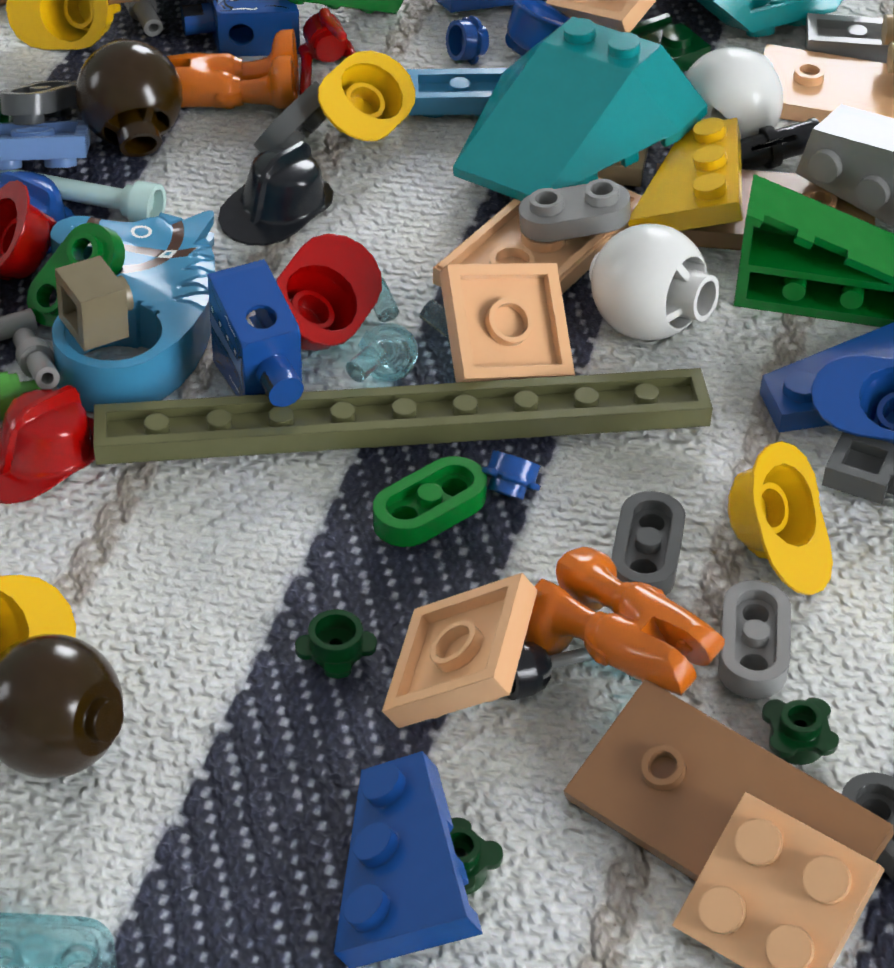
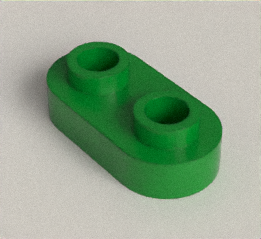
(104, 244)
(429, 501)

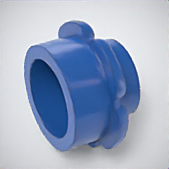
(467, 39)
(511, 475)

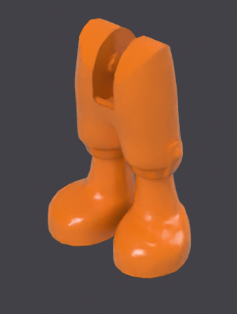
(229, 82)
(644, 635)

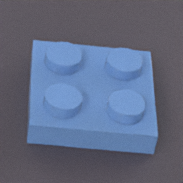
(53, 141)

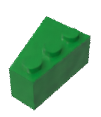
(813, 260)

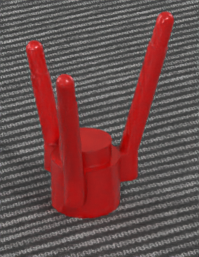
(324, 42)

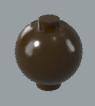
(129, 95)
(57, 706)

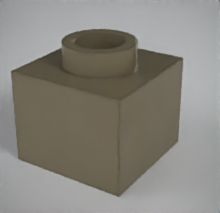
(93, 302)

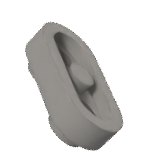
(574, 211)
(756, 639)

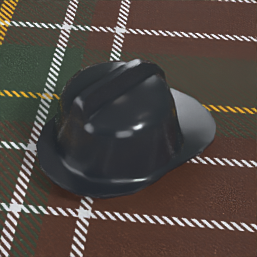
(278, 197)

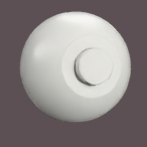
(739, 86)
(652, 282)

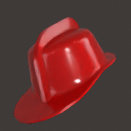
(22, 232)
(330, 289)
(43, 442)

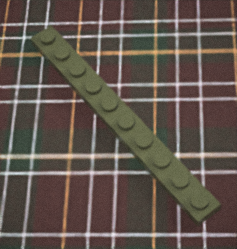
(401, 416)

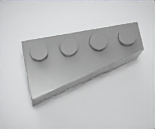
(854, 160)

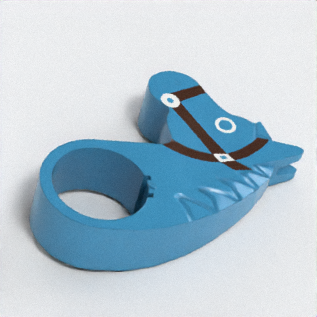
(170, 315)

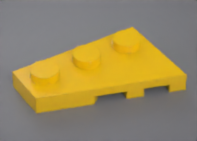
(697, 180)

